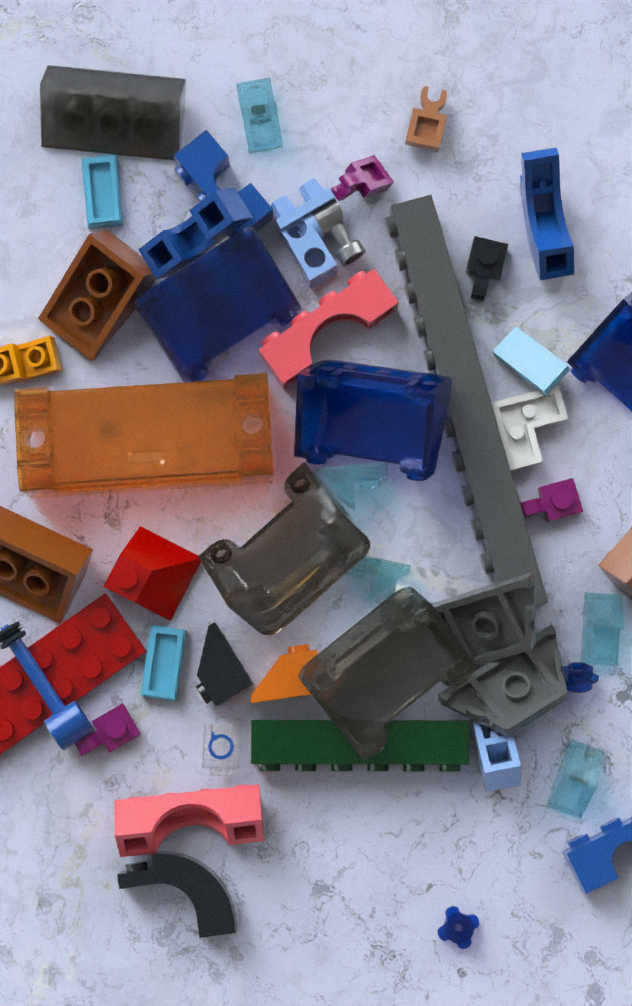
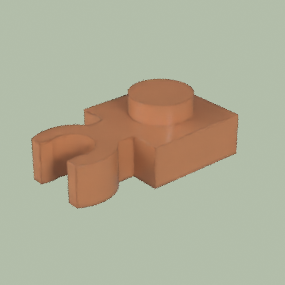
(427, 124)

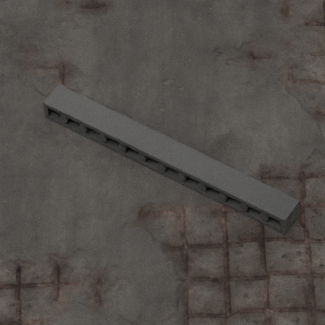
(470, 410)

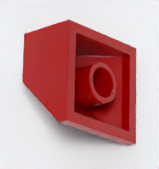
(153, 573)

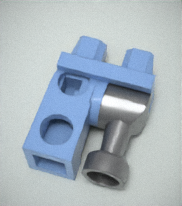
(306, 227)

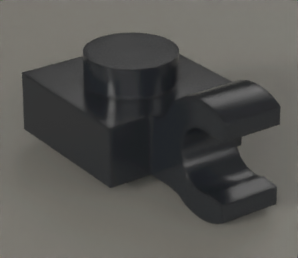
(486, 263)

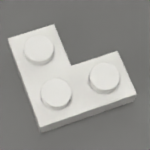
(518, 419)

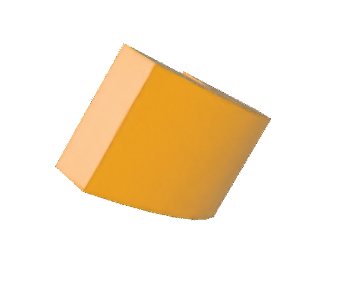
(29, 360)

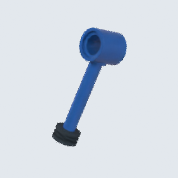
(68, 722)

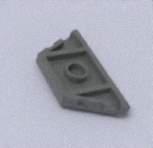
(494, 618)
(512, 689)

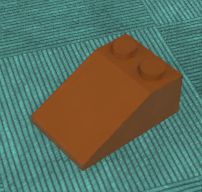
(97, 293)

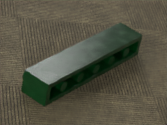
(321, 742)

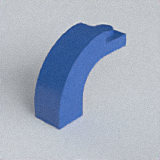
(544, 215)

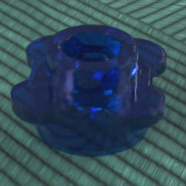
(579, 677)
(461, 937)

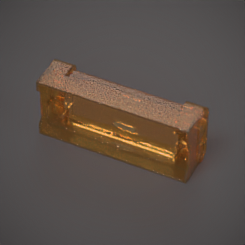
(143, 437)

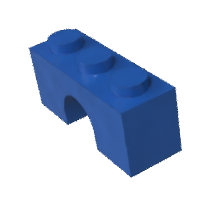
(201, 165)
(210, 223)
(592, 857)

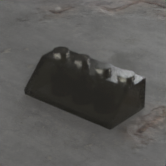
(112, 112)

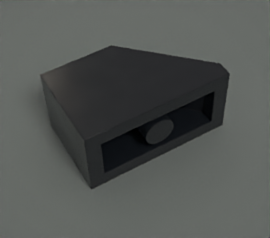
(220, 669)

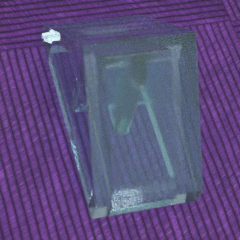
(576, 779)

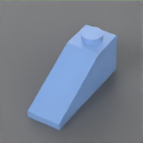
(496, 758)

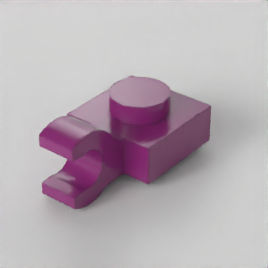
(363, 176)
(555, 501)
(113, 730)

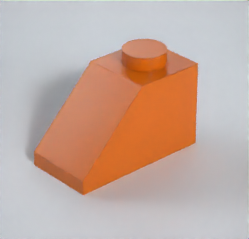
(283, 678)

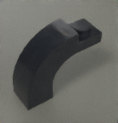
(197, 880)

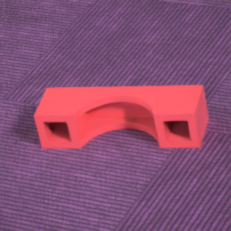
(363, 301)
(147, 821)

